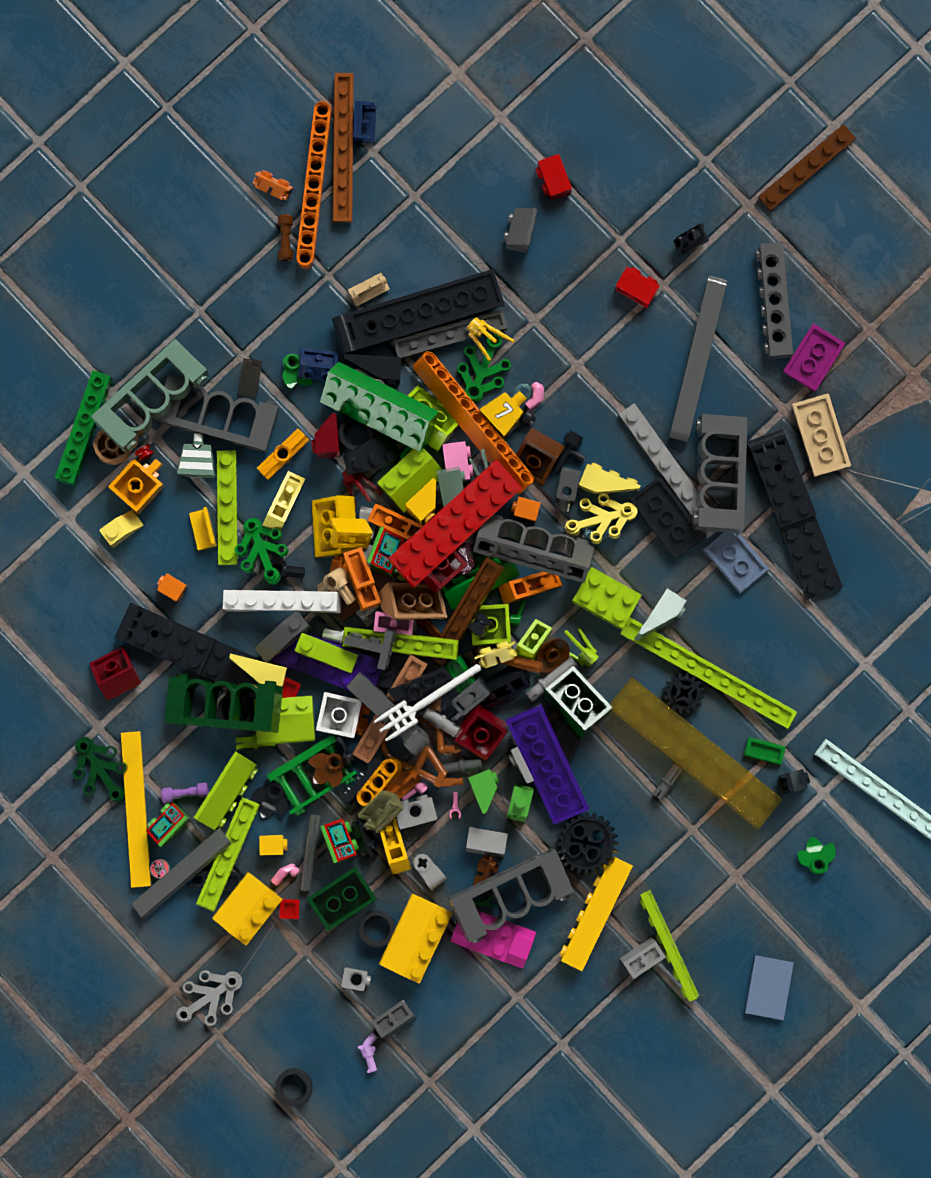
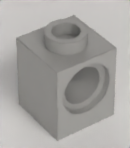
(346, 981)

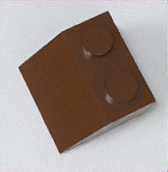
(539, 454)

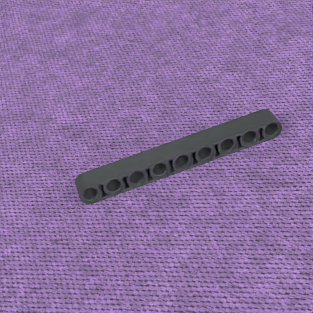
(698, 358)

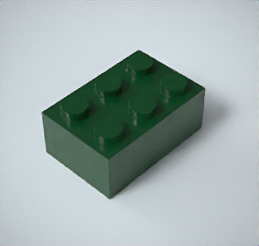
(577, 702)
(342, 898)

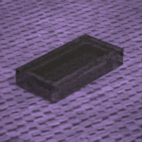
(250, 378)

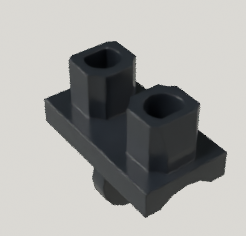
(691, 239)

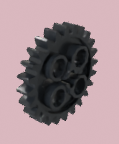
(592, 827)

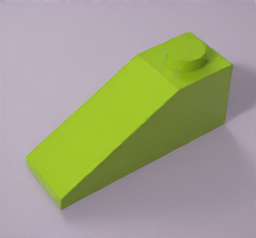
(326, 653)

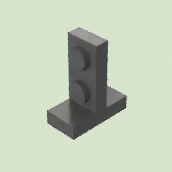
(374, 644)

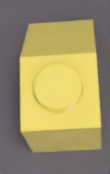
(121, 528)

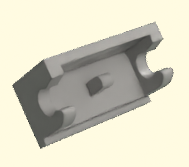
(486, 842)
(642, 957)

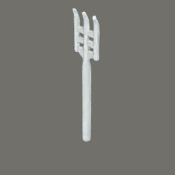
(411, 711)

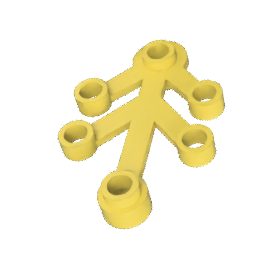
(603, 518)

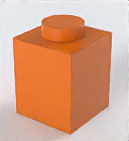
(525, 509)
(171, 587)

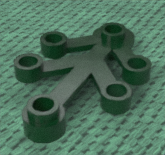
(98, 766)

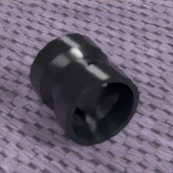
(480, 624)

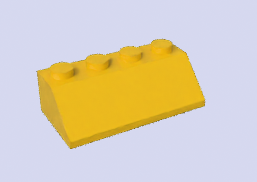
(415, 938)

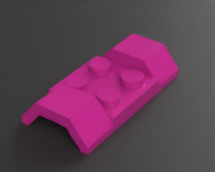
(508, 943)

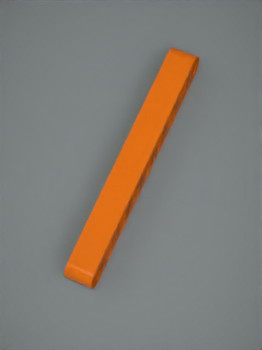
(314, 176)
(470, 418)

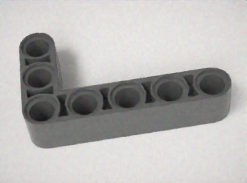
(414, 738)

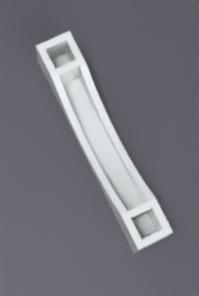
(281, 601)

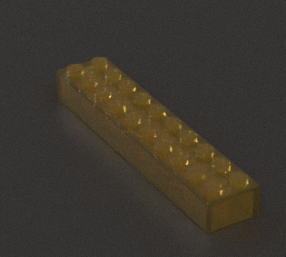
(694, 753)

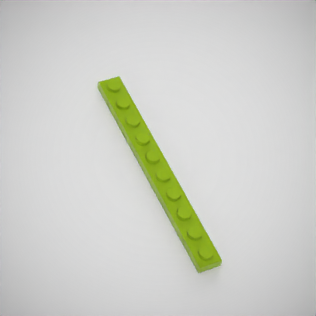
(711, 674)

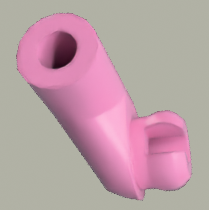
(537, 397)
(283, 872)

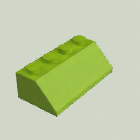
(225, 791)

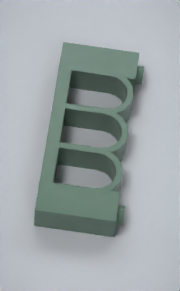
(127, 437)

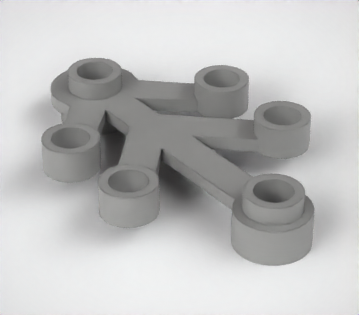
(212, 995)

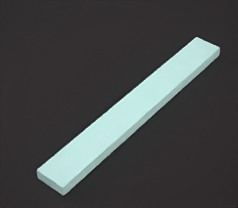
(875, 787)

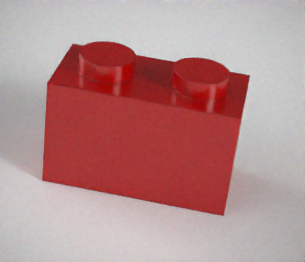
(554, 177)
(637, 286)

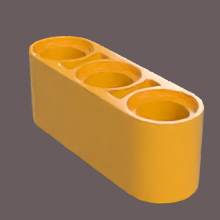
(387, 777)

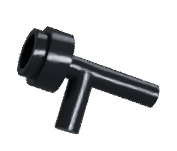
(572, 439)

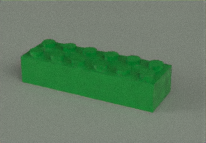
(379, 406)

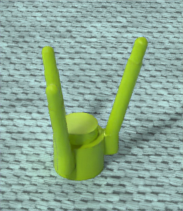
(588, 656)

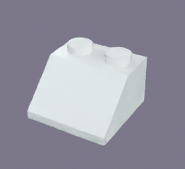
(338, 715)

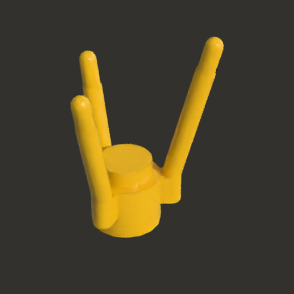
(478, 328)

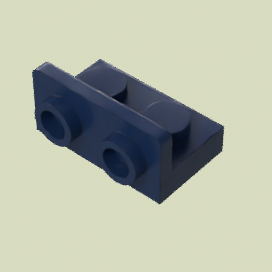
(316, 363)

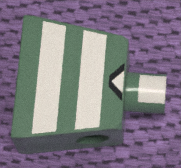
(197, 459)

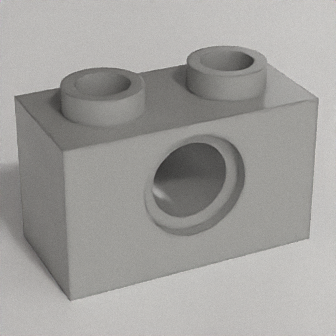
(427, 814)

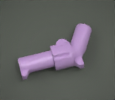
(368, 1052)

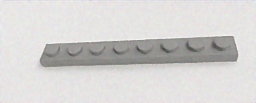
(662, 459)

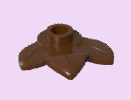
(324, 769)

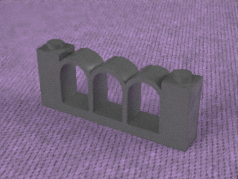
(721, 427)
(261, 430)
(572, 567)
(553, 874)

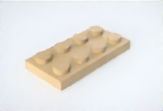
(821, 435)

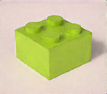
(500, 628)

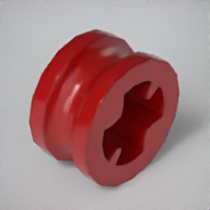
(144, 453)

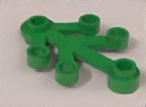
(482, 371)
(260, 547)

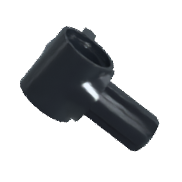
(287, 571)

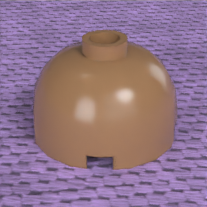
(108, 451)

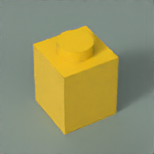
(273, 845)

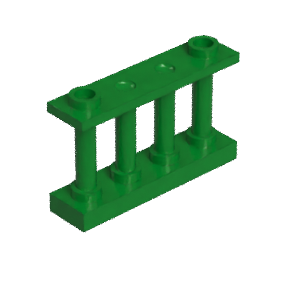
(295, 765)

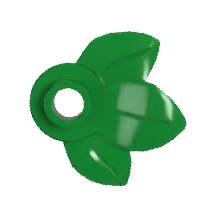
(290, 373)
(815, 853)

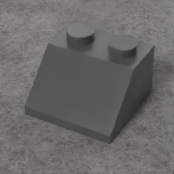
(521, 229)

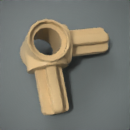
(337, 581)

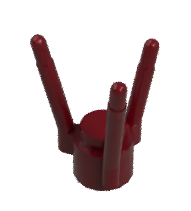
(354, 479)

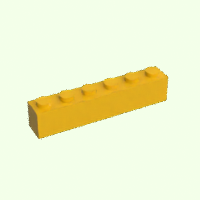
(595, 914)

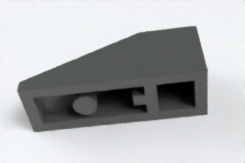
(283, 636)

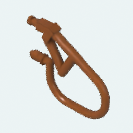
(439, 781)

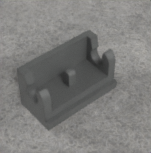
(393, 1020)

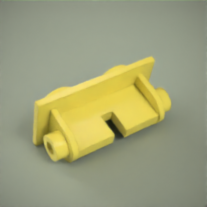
(489, 655)

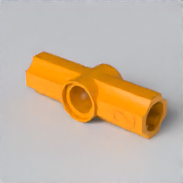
(273, 463)

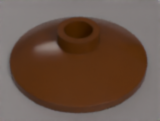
(553, 654)

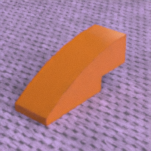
(361, 579)

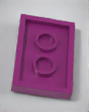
(813, 357)

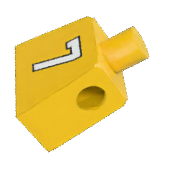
(504, 411)

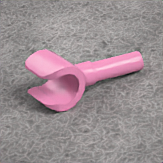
(420, 788)
(455, 805)

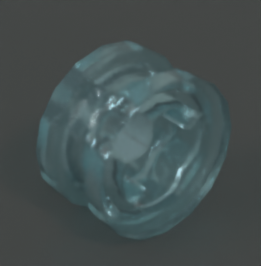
(528, 395)

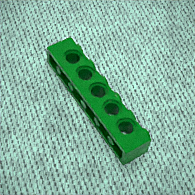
(83, 429)

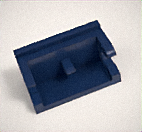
(364, 122)

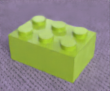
(606, 598)

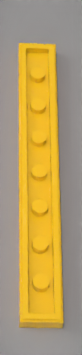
(136, 809)

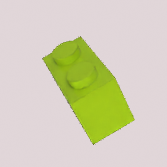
(533, 640)

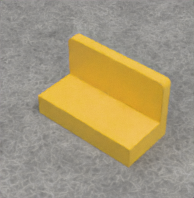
(203, 529)
(350, 533)

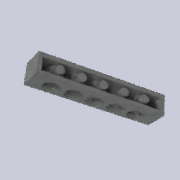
(774, 252)

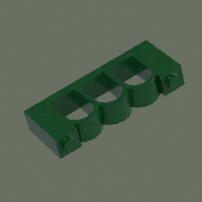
(266, 708)

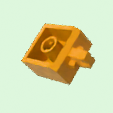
(134, 474)

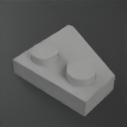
(517, 759)

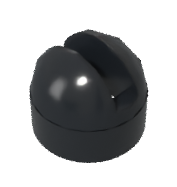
(528, 418)

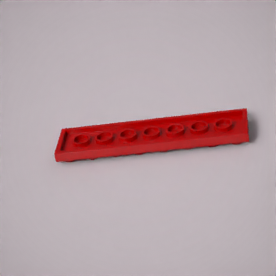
(454, 523)

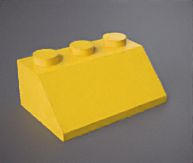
(423, 503)
(322, 512)
(247, 908)

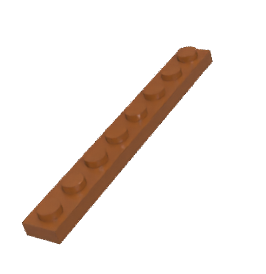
(343, 148)

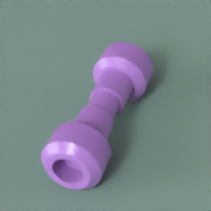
(168, 794)

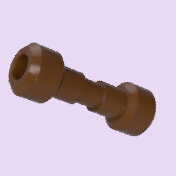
(285, 221)

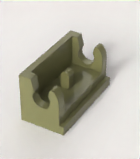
(381, 811)

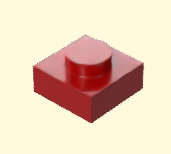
(290, 688)
(289, 909)

